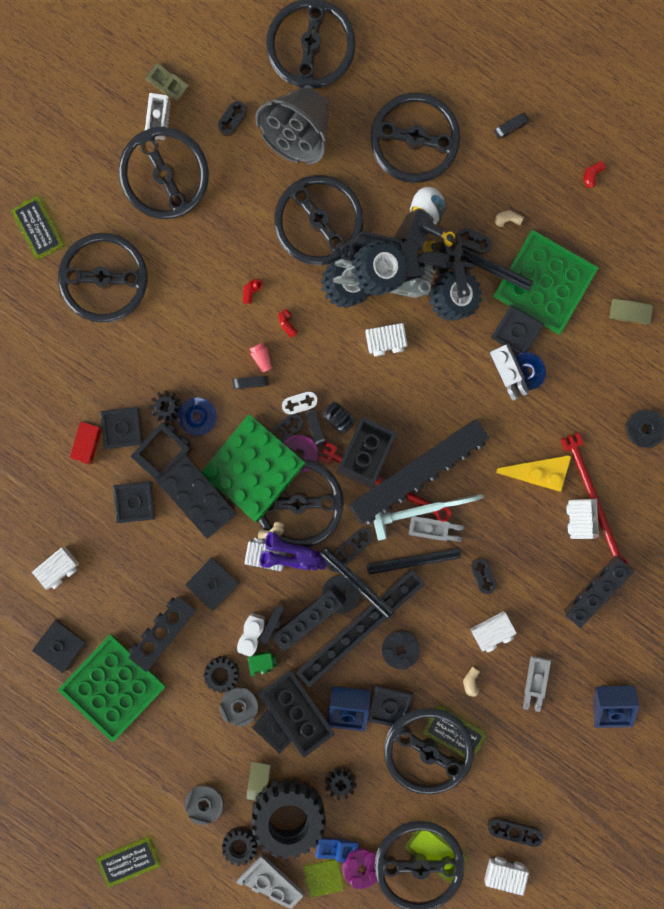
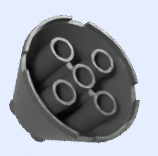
(296, 125)

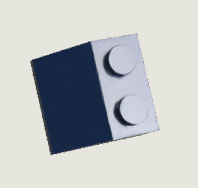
(615, 706)
(349, 708)

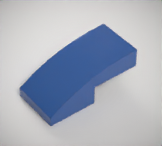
(334, 848)

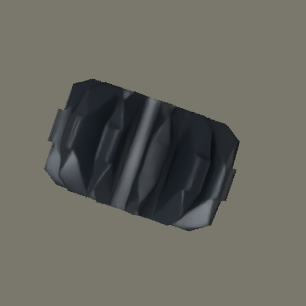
(160, 404)
(338, 417)
(333, 780)

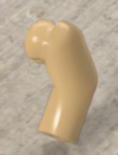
(507, 216)
(278, 529)
(469, 682)

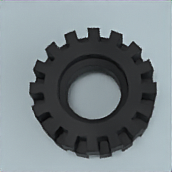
(221, 662)
(239, 834)

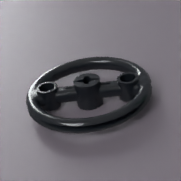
(314, 6)
(422, 139)
(159, 165)
(299, 187)
(85, 277)
(337, 507)
(457, 774)
(425, 869)

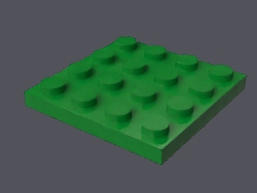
(557, 281)
(253, 468)
(111, 688)

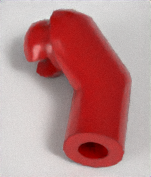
(591, 172)
(251, 288)
(285, 324)

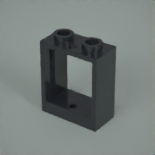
(170, 431)

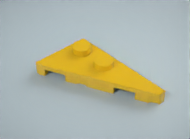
(545, 473)

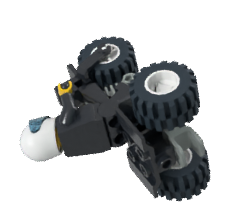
(392, 265)

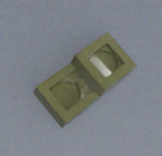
(166, 82)
(631, 311)
(258, 779)

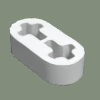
(297, 398)

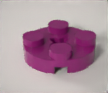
(302, 442)
(355, 859)

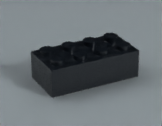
(196, 495)
(295, 713)

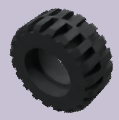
(288, 841)

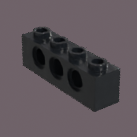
(598, 591)
(309, 618)
(146, 660)

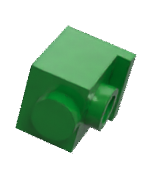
(262, 662)

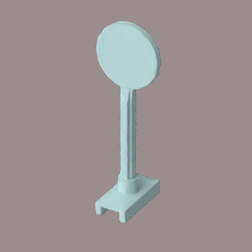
(382, 519)

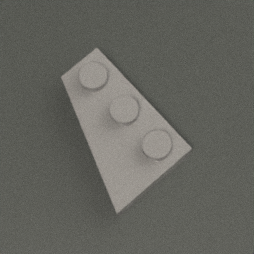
(271, 881)

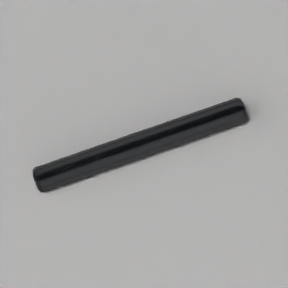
(496, 269)
(413, 561)
(357, 583)

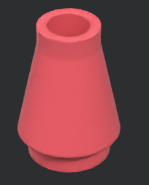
(261, 356)

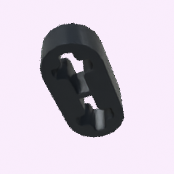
(236, 121)
(511, 126)
(475, 236)
(250, 382)
(315, 428)
(479, 578)

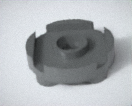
(237, 717)
(213, 798)

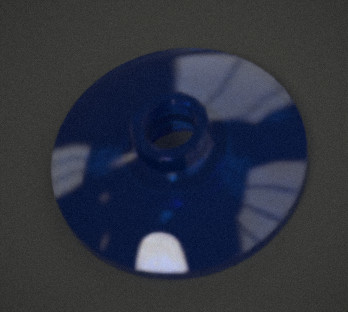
(537, 377)
(204, 409)

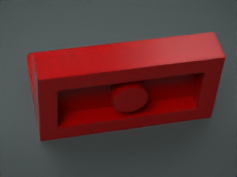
(86, 443)

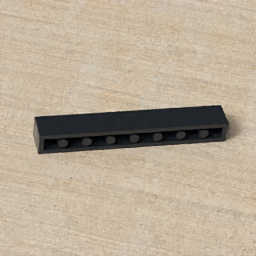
(418, 471)
(358, 628)

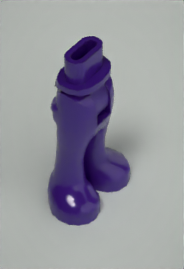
(303, 557)

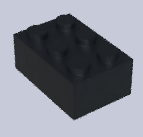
(366, 452)

